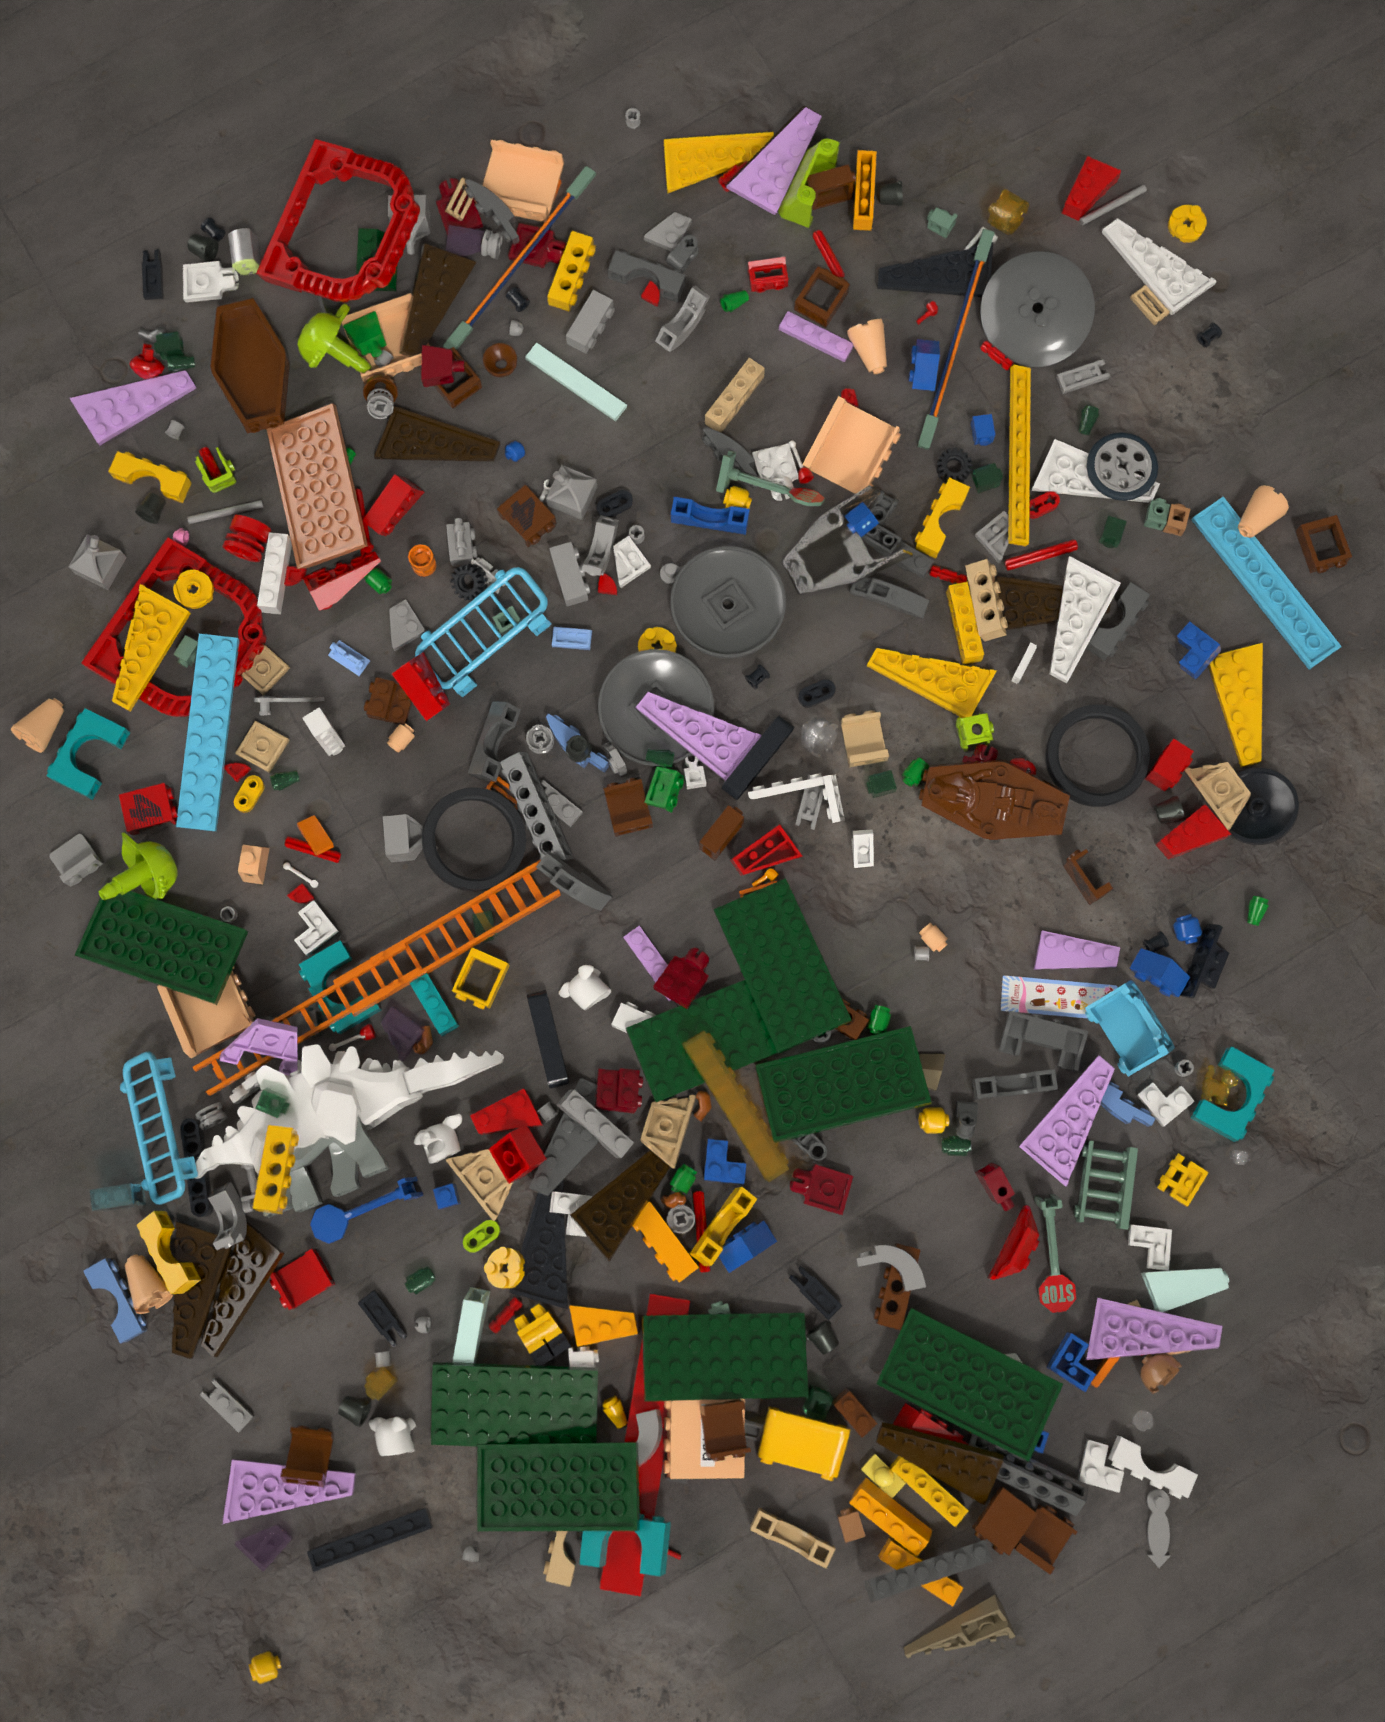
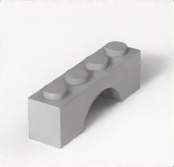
(589, 1117)

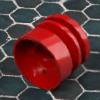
(246, 538)

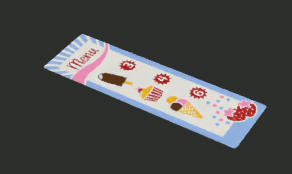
(1050, 996)

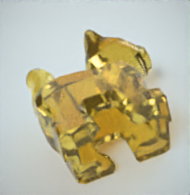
(1221, 1089)

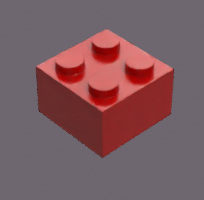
(1167, 768)
(517, 1154)

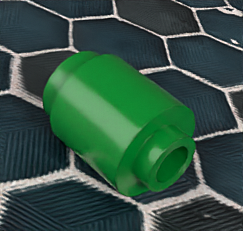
(378, 581)
(914, 772)
(879, 1020)
(683, 1179)

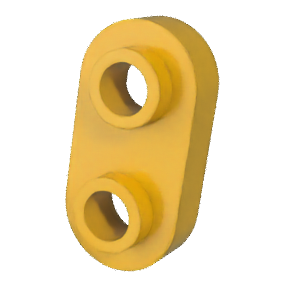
(248, 793)

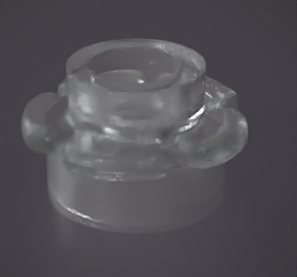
(1240, 1157)
(1137, 1420)

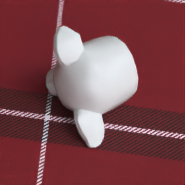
(586, 987)
(440, 1139)
(393, 1435)

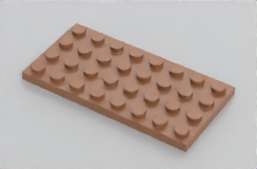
(317, 487)

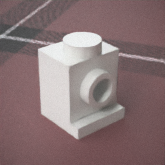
(583, 1357)

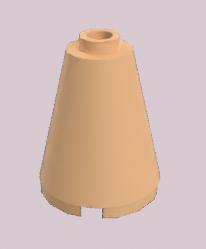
(870, 344)
(1262, 511)
(39, 725)
(145, 1285)

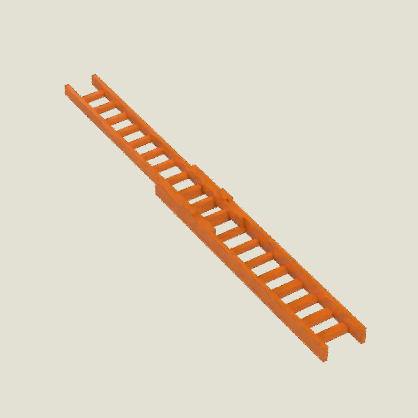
(405, 980)

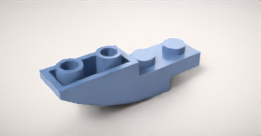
(563, 733)
(1124, 1109)

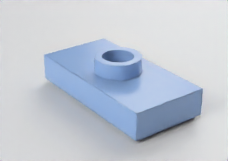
(572, 638)

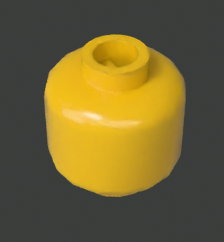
(737, 497)
(933, 1120)
(264, 1667)

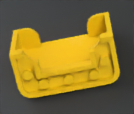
(803, 1443)

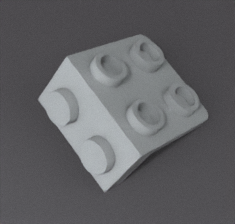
(75, 860)

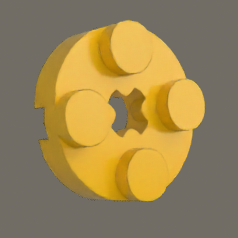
(1190, 213)
(201, 597)
(654, 635)
(515, 1267)

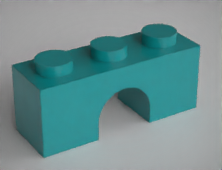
(434, 1004)

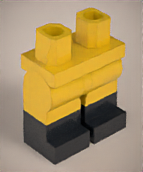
(542, 1328)

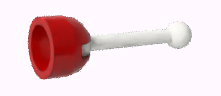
(804, 474)
(366, 1033)

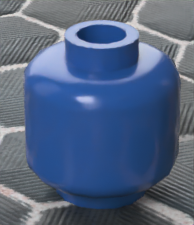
(1187, 929)

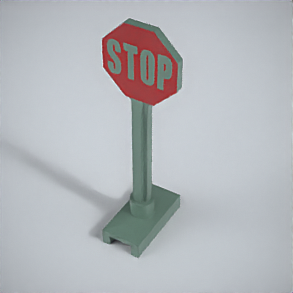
(798, 495)
(1056, 1290)

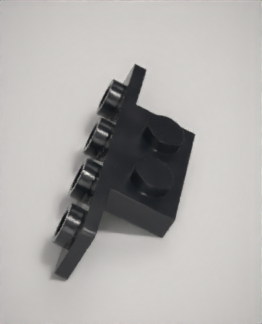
(1206, 963)

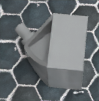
(422, 226)
(571, 492)
(97, 561)
(402, 838)

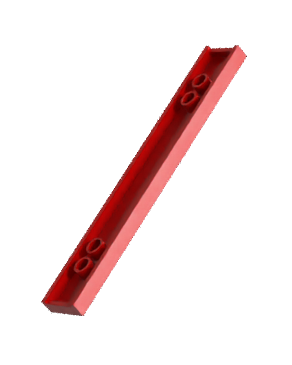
(624, 1547)

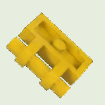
(1187, 1184)

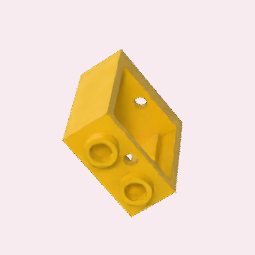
(489, 960)

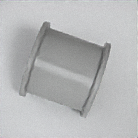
(634, 113)
(384, 359)
(174, 429)
(636, 528)
(921, 953)
(1189, 1066)
(547, 1112)
(382, 1359)

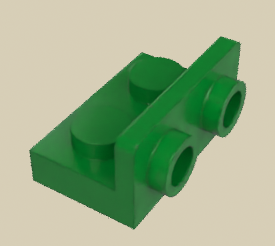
(664, 789)

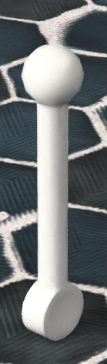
(314, 884)

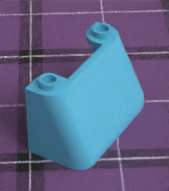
(1130, 1027)

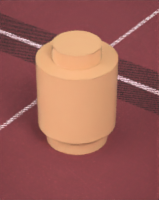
(401, 737)
(933, 937)

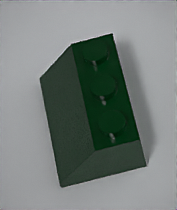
(368, 245)

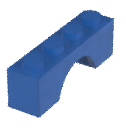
(690, 513)

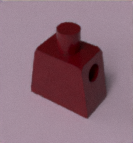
(439, 366)
(992, 1179)

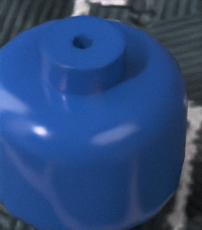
(514, 451)

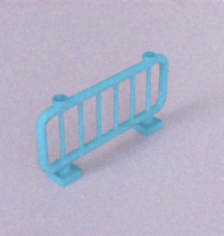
(535, 621)
(183, 1168)

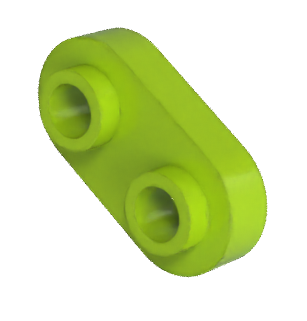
(481, 1235)

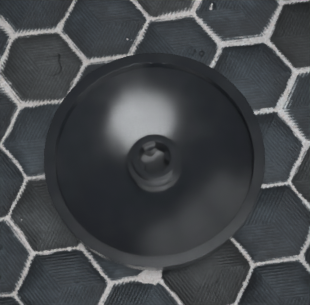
(1269, 810)

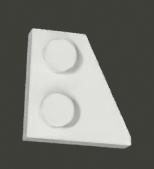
(629, 561)

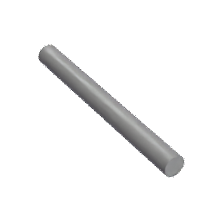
(1112, 205)
(225, 512)

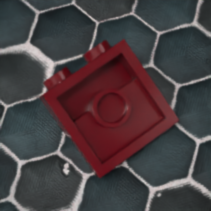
(618, 1090)

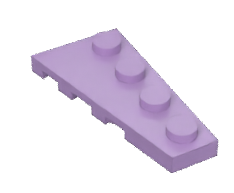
(1063, 951)

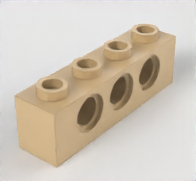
(734, 395)
(976, 574)

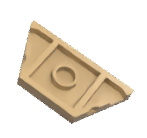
(1221, 790)
(667, 1127)
(483, 1180)

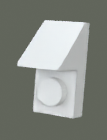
(863, 848)

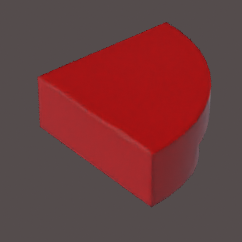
(651, 294)
(294, 575)
(607, 585)
(237, 770)
(301, 895)

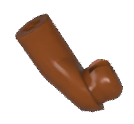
(425, 1043)
(704, 1103)
(673, 1200)

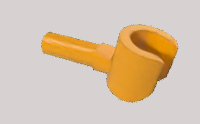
(771, 874)

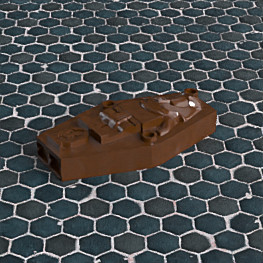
(250, 365)
(995, 799)

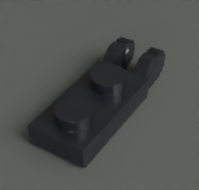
(152, 276)
(817, 1294)
(381, 1316)

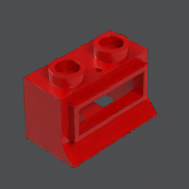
(773, 282)

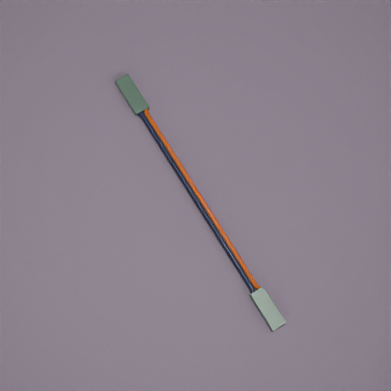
(574, 191)
(980, 259)

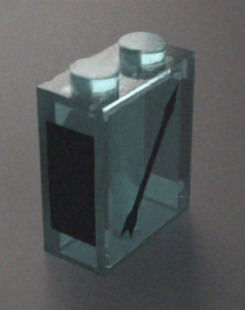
(117, 1197)

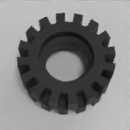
(959, 456)
(459, 583)

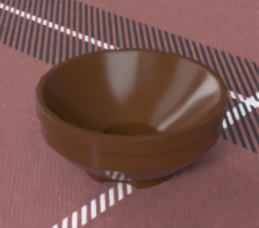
(500, 352)
(390, 386)

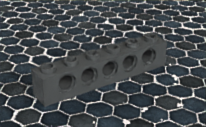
(538, 799)
(1037, 1479)

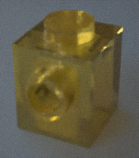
(379, 1383)

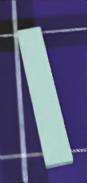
(576, 382)

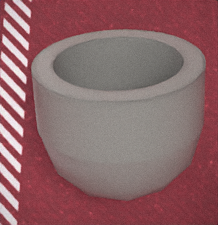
(516, 328)
(225, 915)
(424, 1324)
(471, 1554)

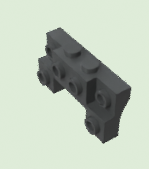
(1044, 1033)

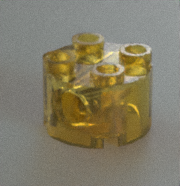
(1007, 212)

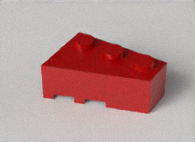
(767, 851)

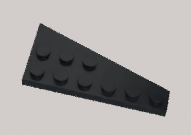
(939, 274)
(545, 1255)

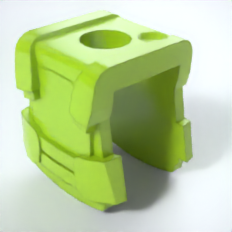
(221, 482)
(965, 733)

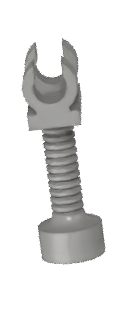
(246, 1201)

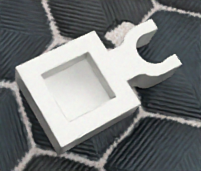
(694, 775)

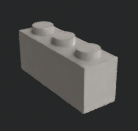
(590, 322)
(569, 573)

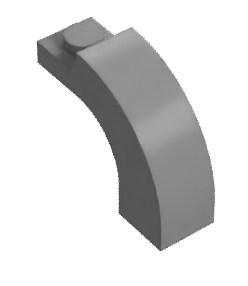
(686, 320)
(601, 546)
(230, 1215)
(906, 1265)
(649, 1434)

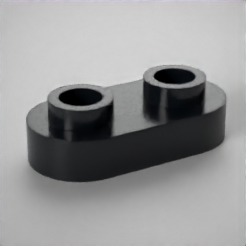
(613, 503)
(816, 693)

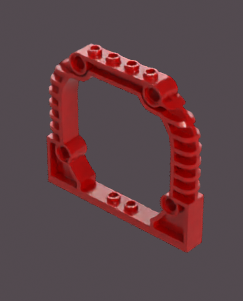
(323, 164)
(167, 565)

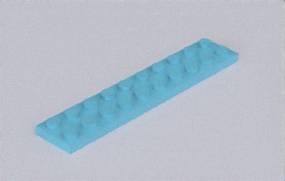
(1266, 584)
(207, 732)

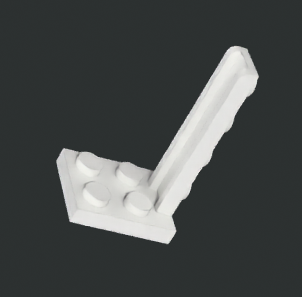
(830, 792)

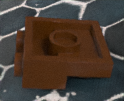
(388, 702)

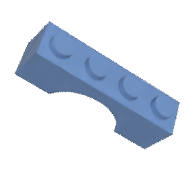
(106, 1276)

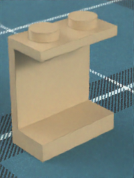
(864, 739)

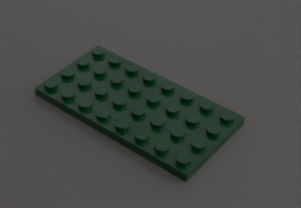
(163, 945)
(782, 965)
(729, 1018)
(843, 1084)
(724, 1356)
(970, 1384)
(513, 1404)
(558, 1487)

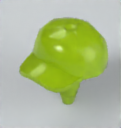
(320, 338)
(145, 862)

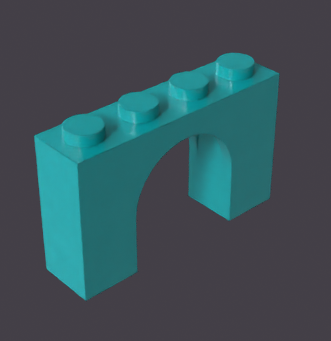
(87, 727)
(317, 971)
(1255, 1078)
(654, 1539)

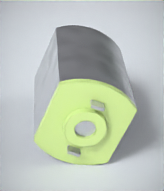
(244, 251)

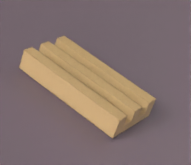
(466, 206)
(1152, 314)

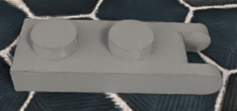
(1081, 377)
(810, 804)
(561, 806)
(228, 1406)

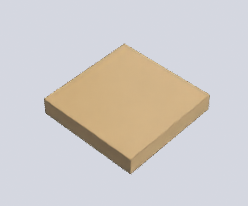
(265, 671)
(262, 746)

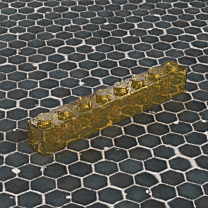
(735, 1105)

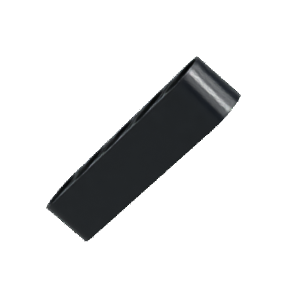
(757, 757)
(547, 1039)
(187, 1140)

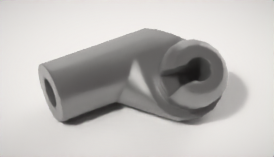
(151, 336)

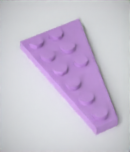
(773, 169)
(121, 407)
(706, 737)
(1063, 1131)
(1133, 1331)
(259, 1490)

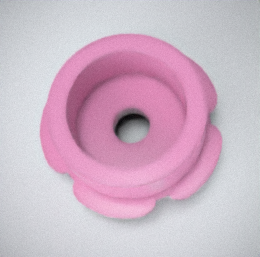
(181, 537)

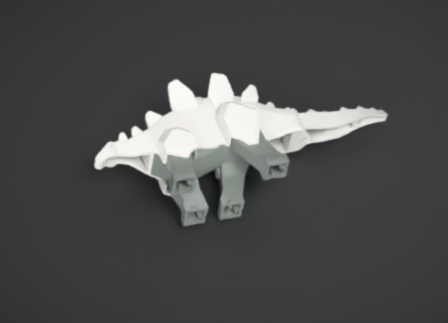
(334, 1109)

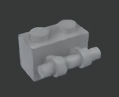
(460, 543)

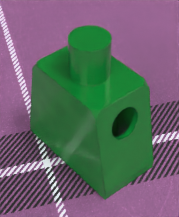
(366, 334)

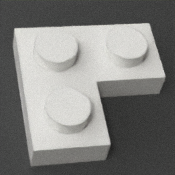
(320, 928)
(246, 1089)
(1163, 1107)
(567, 1204)
(1158, 1244)
(1093, 1469)

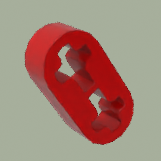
(1044, 508)

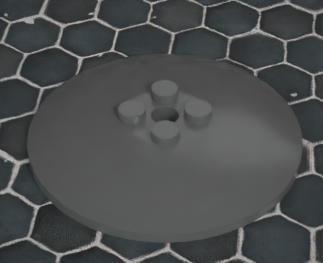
(1041, 337)
(731, 576)
(629, 681)

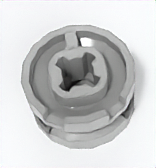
(491, 244)
(380, 404)
(540, 739)
(211, 1115)
(681, 1219)

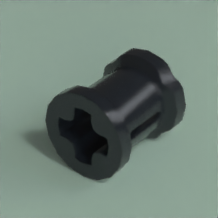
(210, 227)
(517, 299)
(1207, 336)
(757, 676)
(1156, 942)

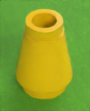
(614, 1410)

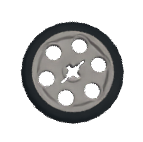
(1110, 487)

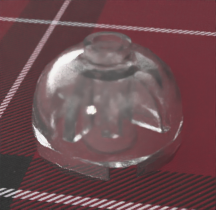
(818, 735)

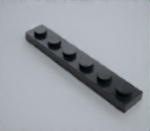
(369, 1539)

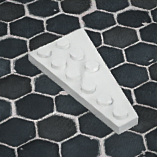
(1157, 267)
(1067, 474)
(1081, 609)

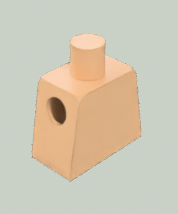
(254, 863)

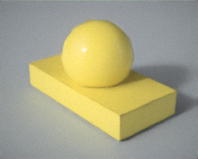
(883, 1476)

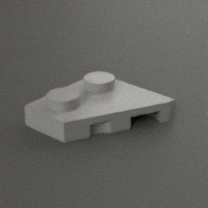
(669, 232)
(995, 536)
(404, 625)
(615, 760)

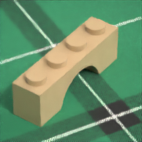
(792, 1537)
(561, 1566)

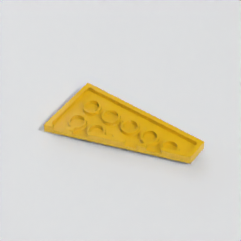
(703, 157)
(148, 640)
(940, 681)
(1239, 691)

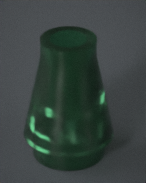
(179, 362)
(1088, 418)
(661, 757)
(283, 780)

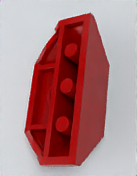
(1017, 1247)

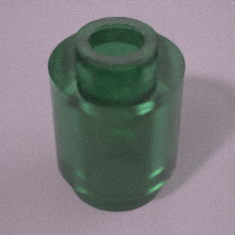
(955, 1146)
(420, 1280)

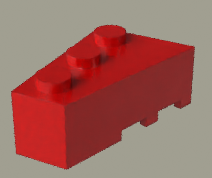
(1089, 187)
(392, 505)
(422, 686)
(1195, 832)
(507, 1114)
(921, 1422)

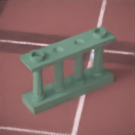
(1125, 1177)

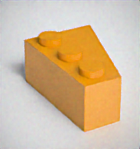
(600, 1325)

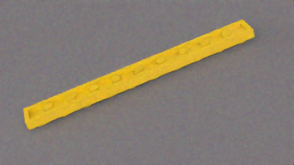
(1019, 455)

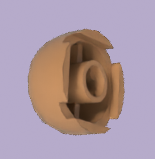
(1158, 1370)

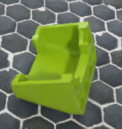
(800, 198)

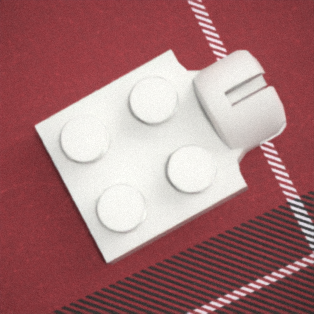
(207, 281)
(776, 465)

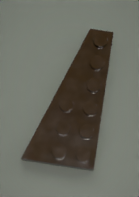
(434, 290)
(422, 438)
(1030, 602)
(616, 1207)
(241, 1283)
(193, 1306)
(957, 1464)

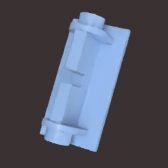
(348, 657)

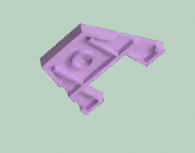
(266, 1039)

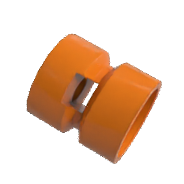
(422, 560)

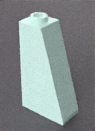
(1181, 1287)
(471, 1325)

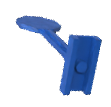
(331, 1222)

